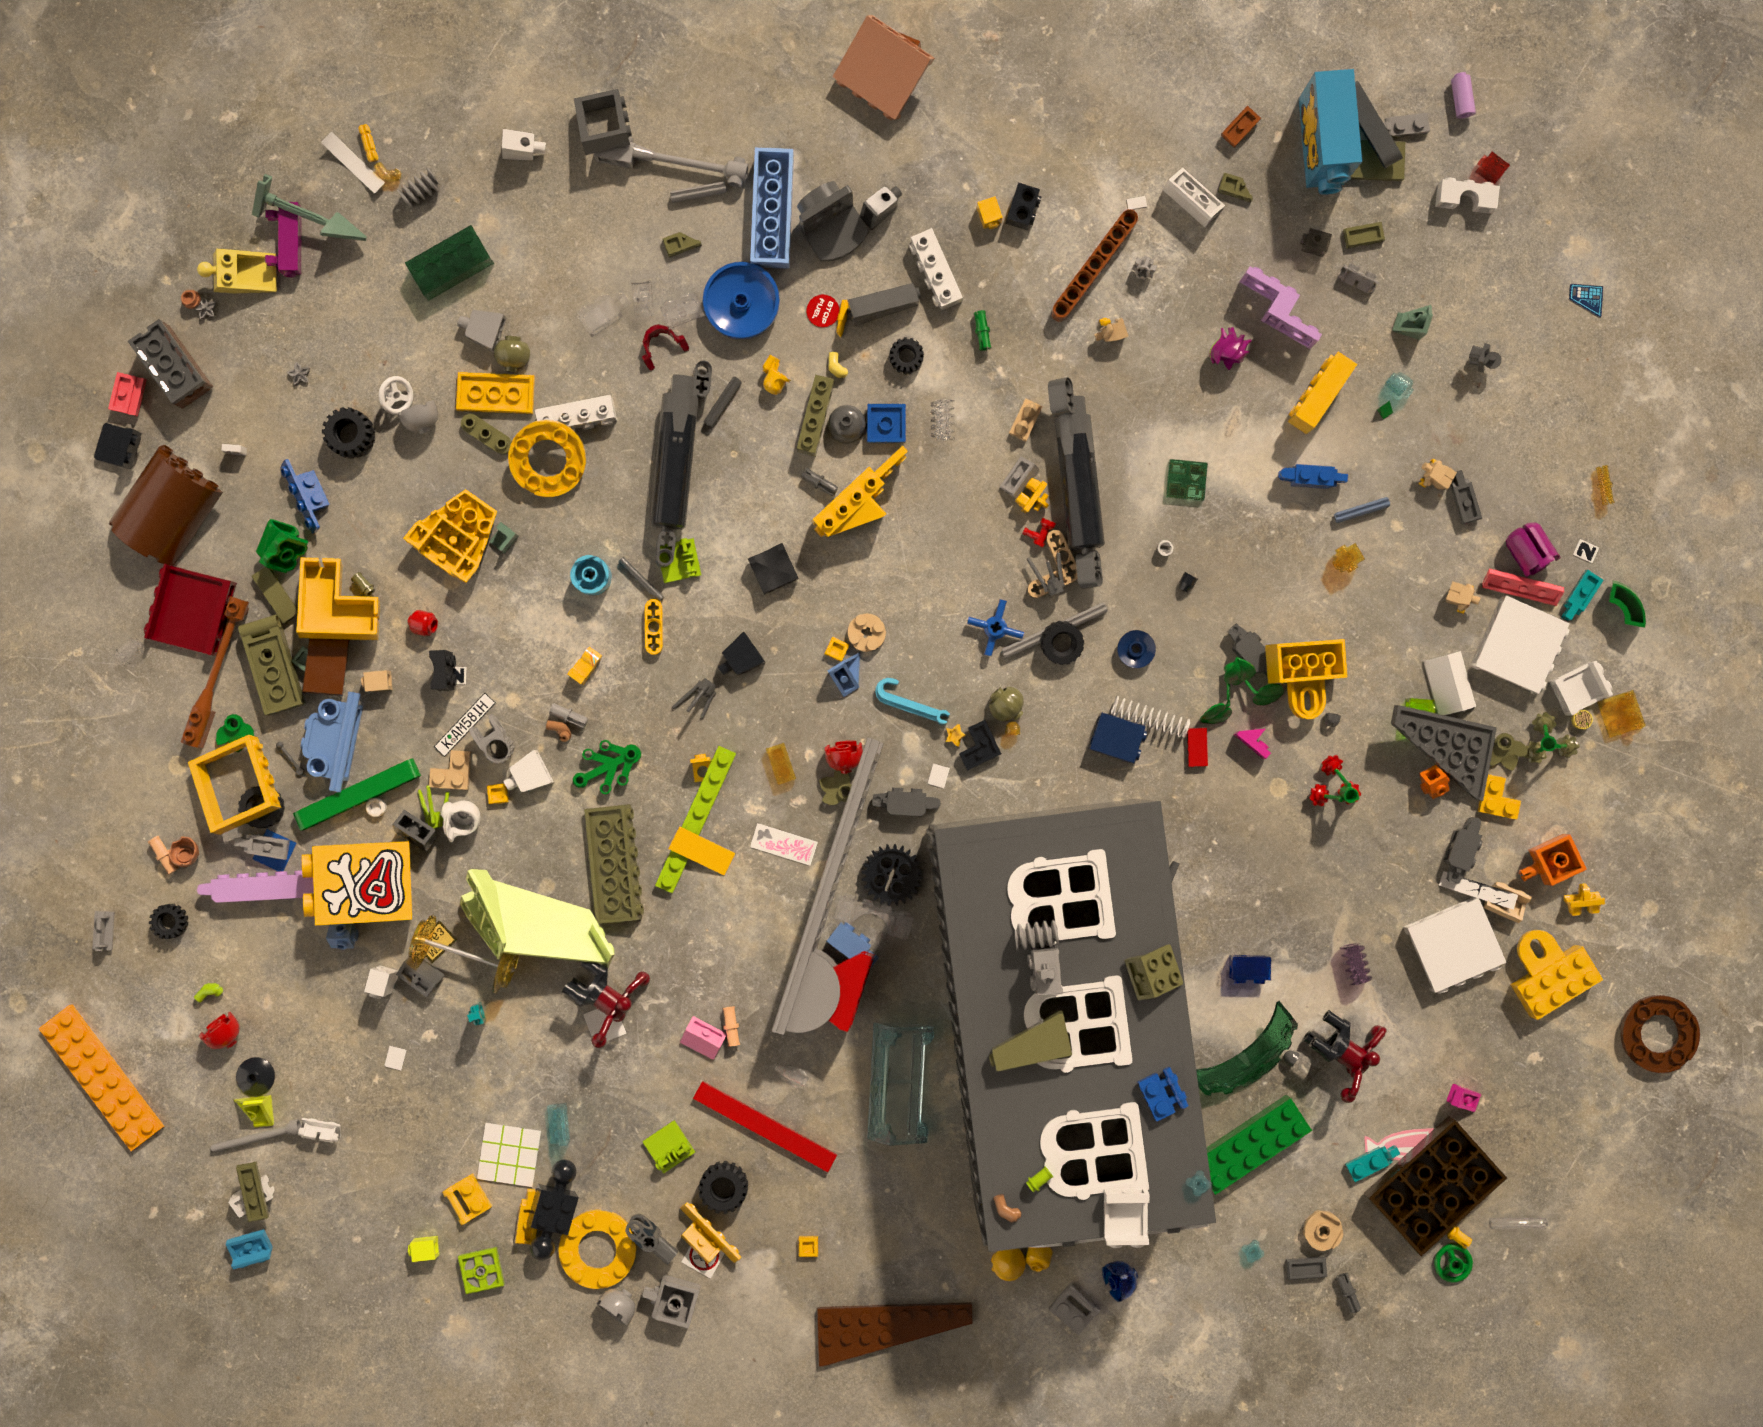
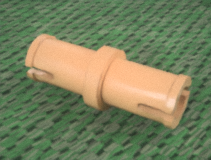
(162, 854)
(731, 1026)

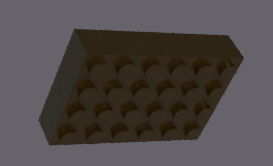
(1435, 1185)

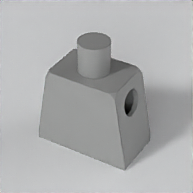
(483, 327)

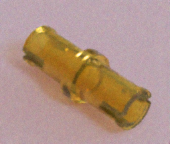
(1605, 485)

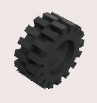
(906, 344)
(180, 921)

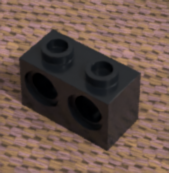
(1019, 205)

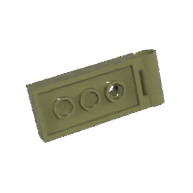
(273, 676)

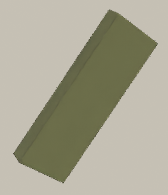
(275, 594)
(252, 1191)

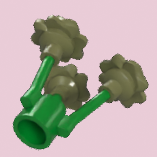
(1537, 751)

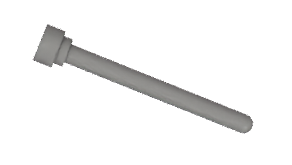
(291, 1128)

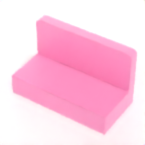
(703, 1038)

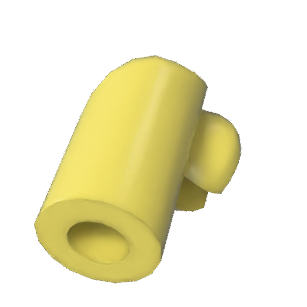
(835, 368)

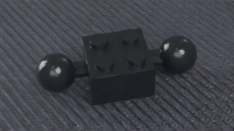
(552, 1209)

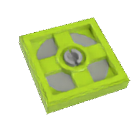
(481, 1270)

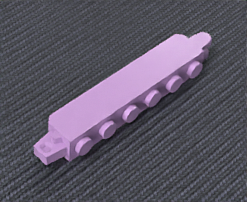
(258, 887)

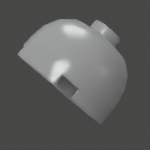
(419, 417)
(618, 1305)

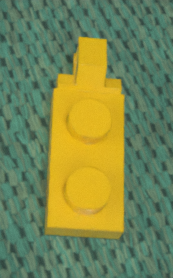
(524, 1233)

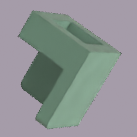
(503, 538)

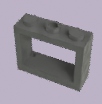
(606, 140)

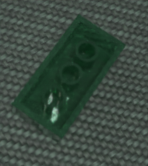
(449, 263)

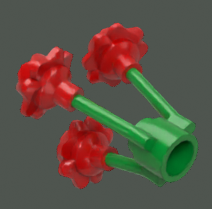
(1349, 791)

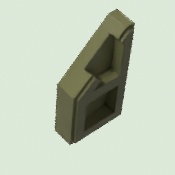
(1235, 187)
(679, 243)

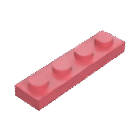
(1523, 587)

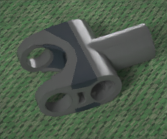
(648, 1230)

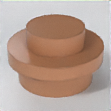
(190, 299)

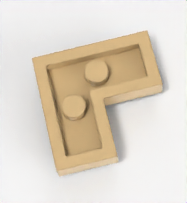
(456, 776)

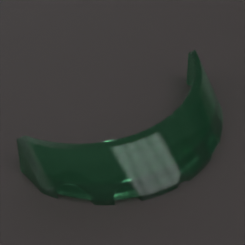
(1254, 1060)

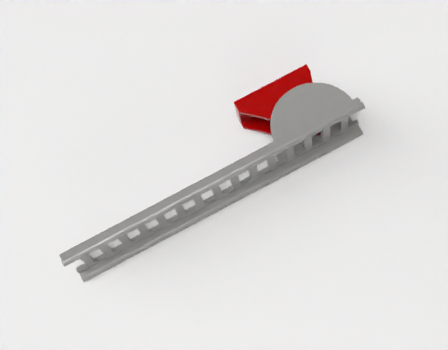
(817, 985)

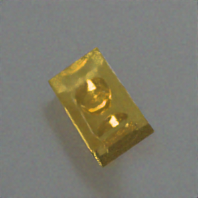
(781, 763)

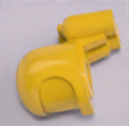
(774, 380)

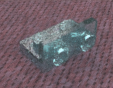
(558, 1124)

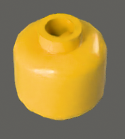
(1039, 1258)

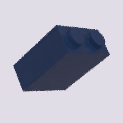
(1117, 738)

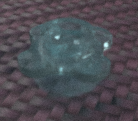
(1204, 1183)
(1251, 1257)

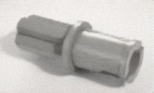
(568, 715)

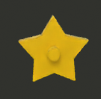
(955, 735)

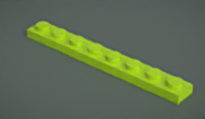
(697, 814)

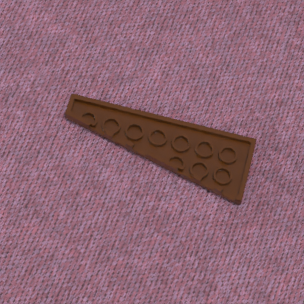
(860, 1330)

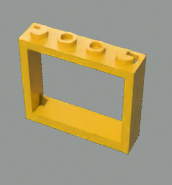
(207, 795)

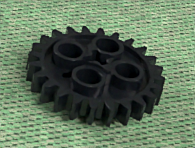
(908, 880)

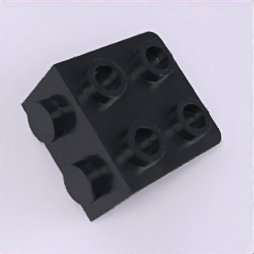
(117, 445)

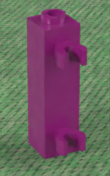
(288, 242)

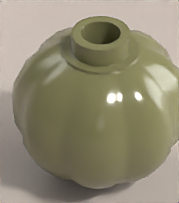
(512, 353)
(1006, 704)

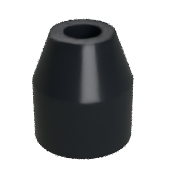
(1187, 582)

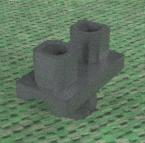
(1483, 357)

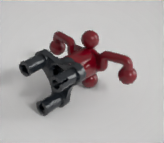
(603, 997)
(1346, 1052)

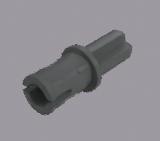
(819, 482)
(1348, 1292)

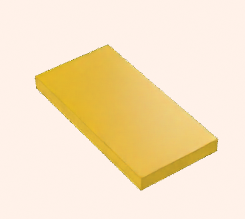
(495, 393)

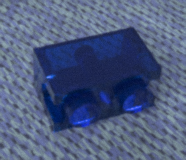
(1250, 968)

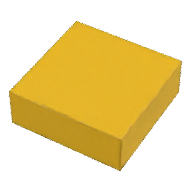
(836, 649)
(497, 793)
(808, 1246)

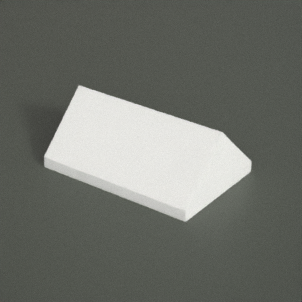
(1193, 197)
(1449, 684)

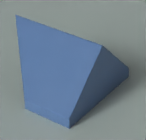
(846, 674)

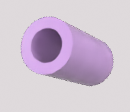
(1463, 95)

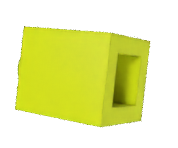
(424, 1248)

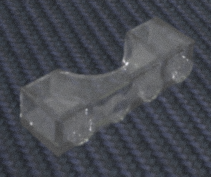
(897, 923)

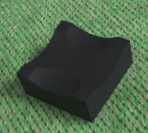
(773, 568)
(443, 677)

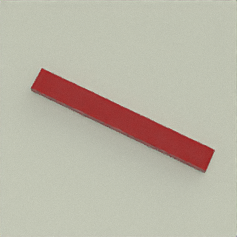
(765, 1126)

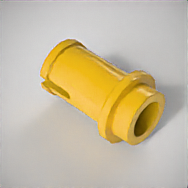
(1459, 1237)

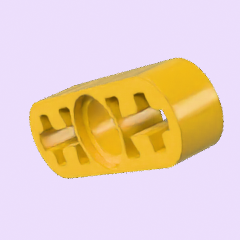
(648, 641)

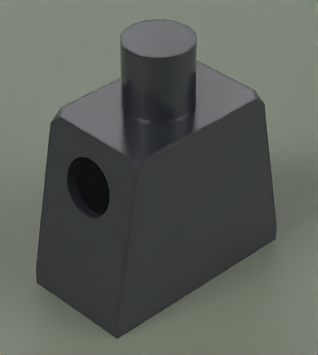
(741, 656)

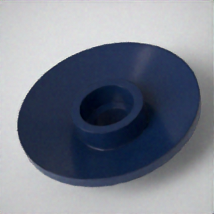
(1146, 649)

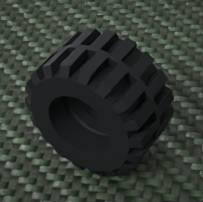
(337, 422)
(719, 1203)

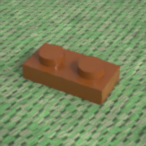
(1240, 126)

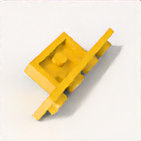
(704, 1238)

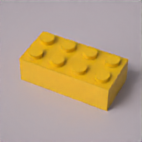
(1320, 395)

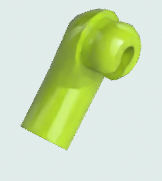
(208, 989)

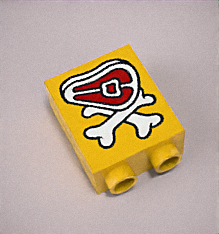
(358, 883)

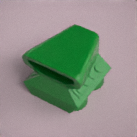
(280, 546)

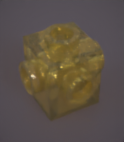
(1353, 557)

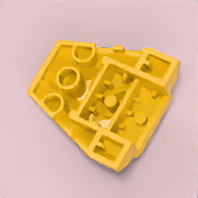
(455, 535)

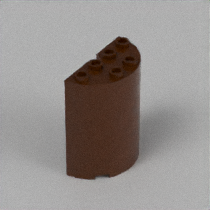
(164, 507)

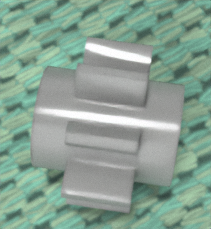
(1144, 267)

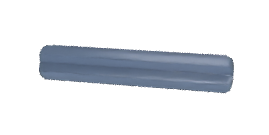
(1362, 510)

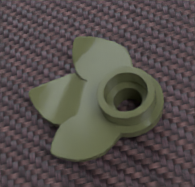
(1507, 754)
(833, 787)

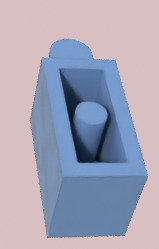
(849, 942)

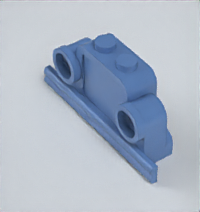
(332, 739)

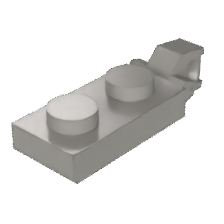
(1407, 125)
(264, 846)

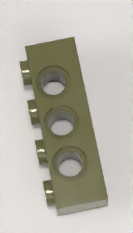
(815, 415)

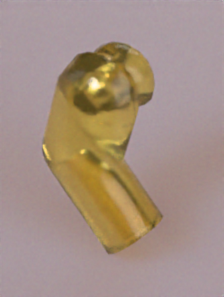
(387, 175)

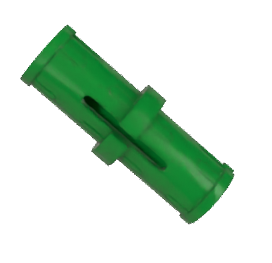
(982, 330)

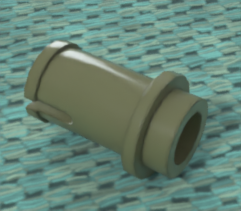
(364, 586)

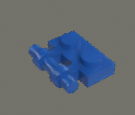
(1156, 1096)

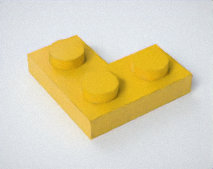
(1494, 802)

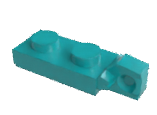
(1581, 594)
(476, 1014)
(1371, 1162)

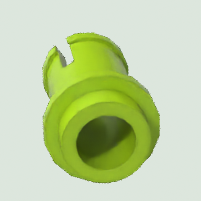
(1039, 1179)

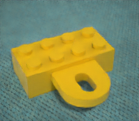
(1305, 669)
(1554, 976)

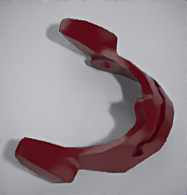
(654, 331)

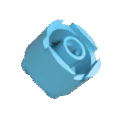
(600, 580)

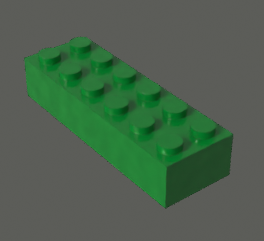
(1255, 1142)

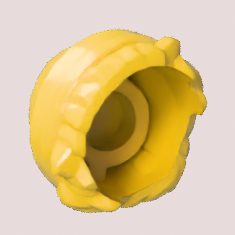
(1008, 1264)

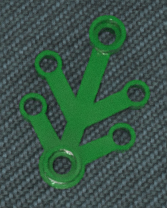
(610, 765)

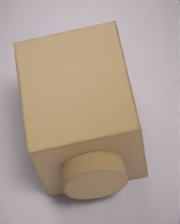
(377, 681)

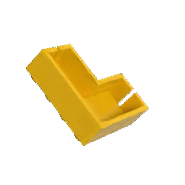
(327, 613)

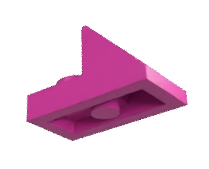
(1249, 738)
(1463, 1098)

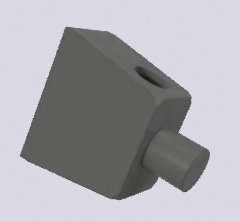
(880, 206)

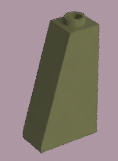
(1036, 1044)

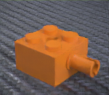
(1544, 861)

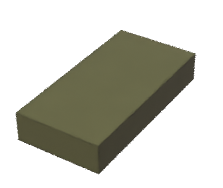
(1364, 235)

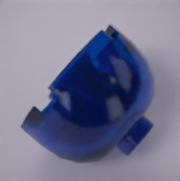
(1121, 1279)

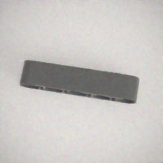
(1375, 130)

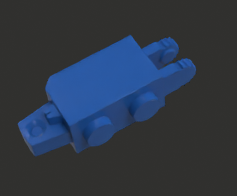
(1312, 476)

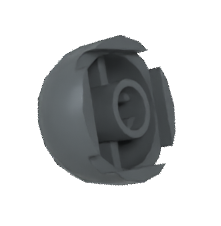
(846, 424)

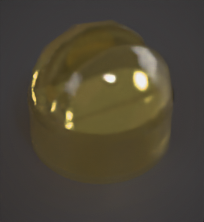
(1012, 728)

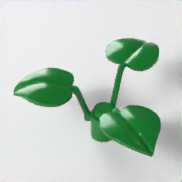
(1235, 674)

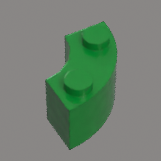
(1629, 602)

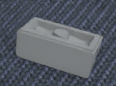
(1019, 477)

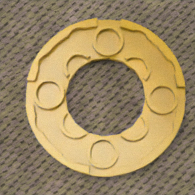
(534, 482)
(590, 1276)

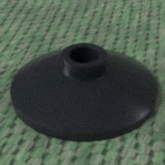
(264, 1076)

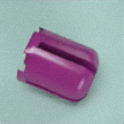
(1531, 548)

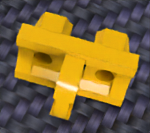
(1582, 899)

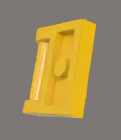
(471, 1194)

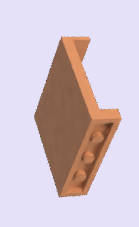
(882, 67)

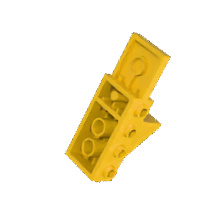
(859, 509)

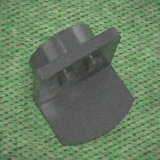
(831, 221)

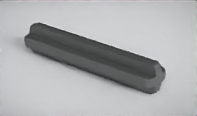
(722, 401)

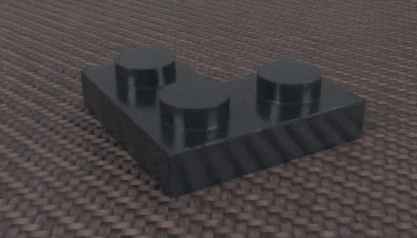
(984, 748)

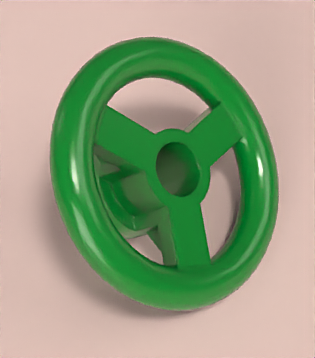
(1459, 1268)

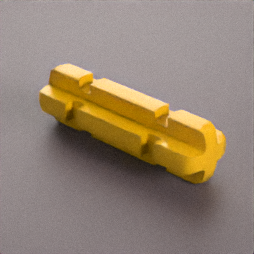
(368, 143)

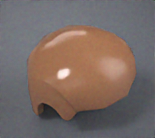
(184, 852)

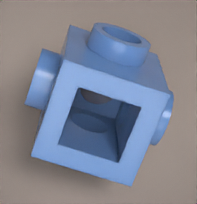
(342, 936)

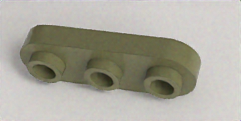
(492, 439)

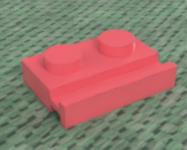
(127, 394)

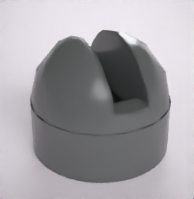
(1331, 717)
(1291, 1057)

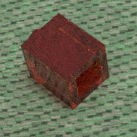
(1491, 167)

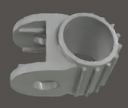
(498, 734)

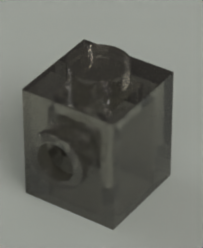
(1315, 242)

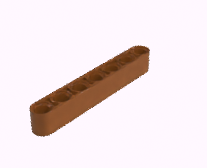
(1098, 257)

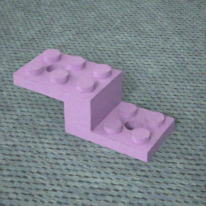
(1282, 302)

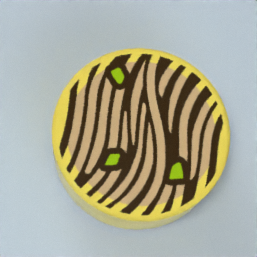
(1582, 719)

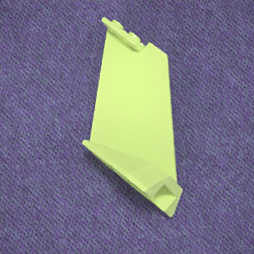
(531, 923)

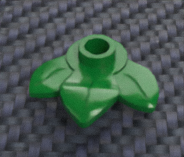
(228, 733)

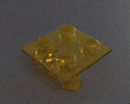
(1621, 714)

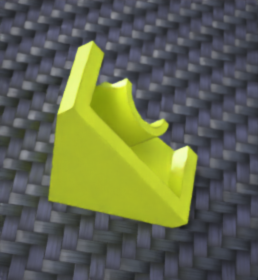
(258, 1110)

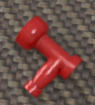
(1040, 537)

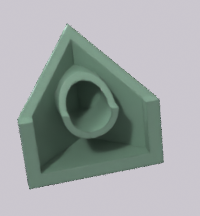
(1414, 322)

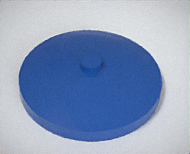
(741, 300)

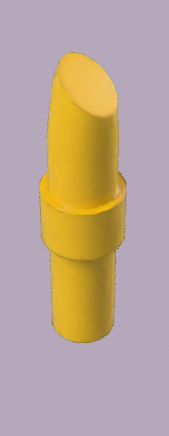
(842, 317)

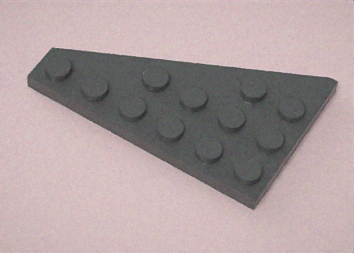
(1453, 744)

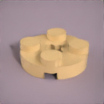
(876, 628)
(1326, 1241)

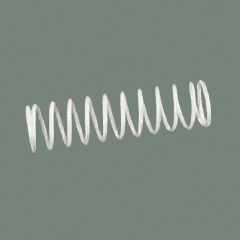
(1186, 727)

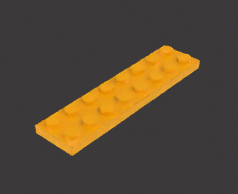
(101, 1077)

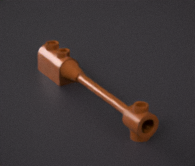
(201, 713)

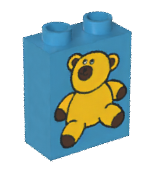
(1330, 130)

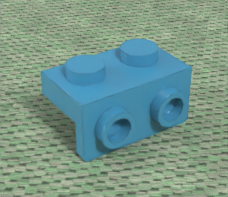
(249, 1249)

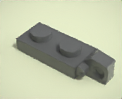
(1465, 499)

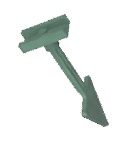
(334, 227)

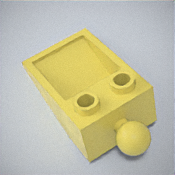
(246, 272)

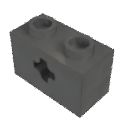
(415, 830)

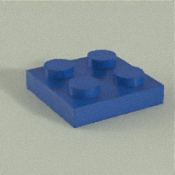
(886, 423)

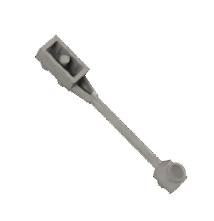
(734, 171)

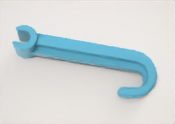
(908, 705)

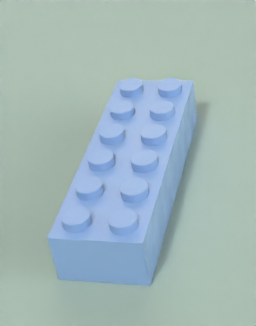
(772, 207)

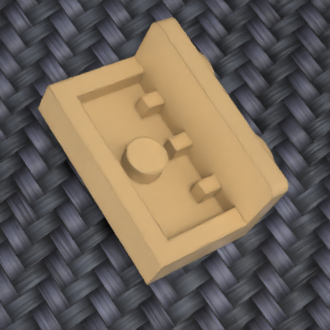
(1515, 915)

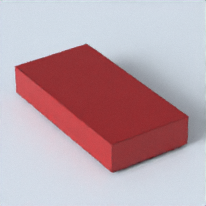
(1197, 747)

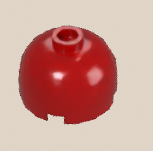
(844, 755)
(221, 1032)

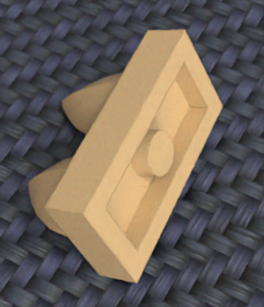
(1025, 420)

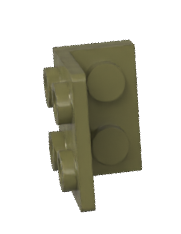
(1154, 972)

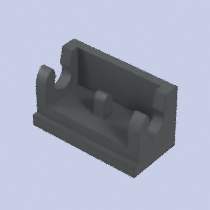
(422, 979)

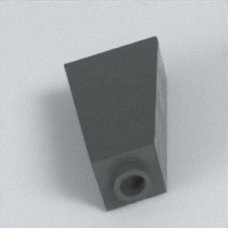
(883, 303)

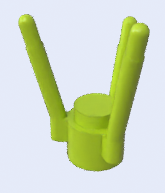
(432, 818)

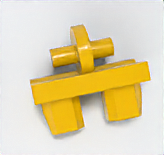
(1026, 502)

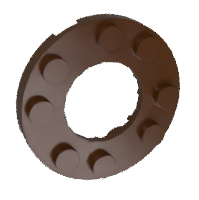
(1687, 1030)

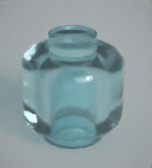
(1399, 386)

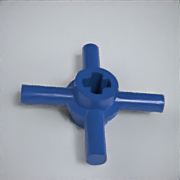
(990, 622)

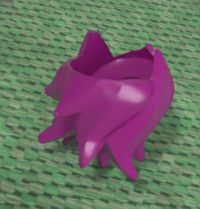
(1229, 348)

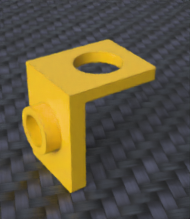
(700, 760)

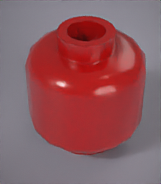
(422, 623)

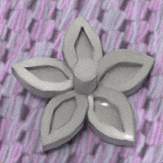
(206, 308)
(299, 373)

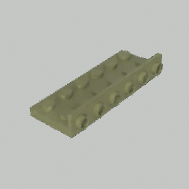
(614, 864)

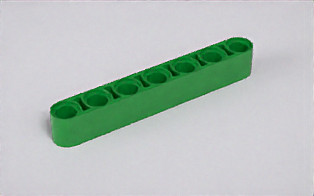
(356, 794)

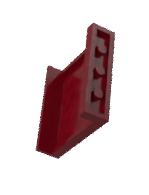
(189, 610)

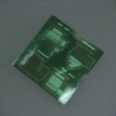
(1186, 480)

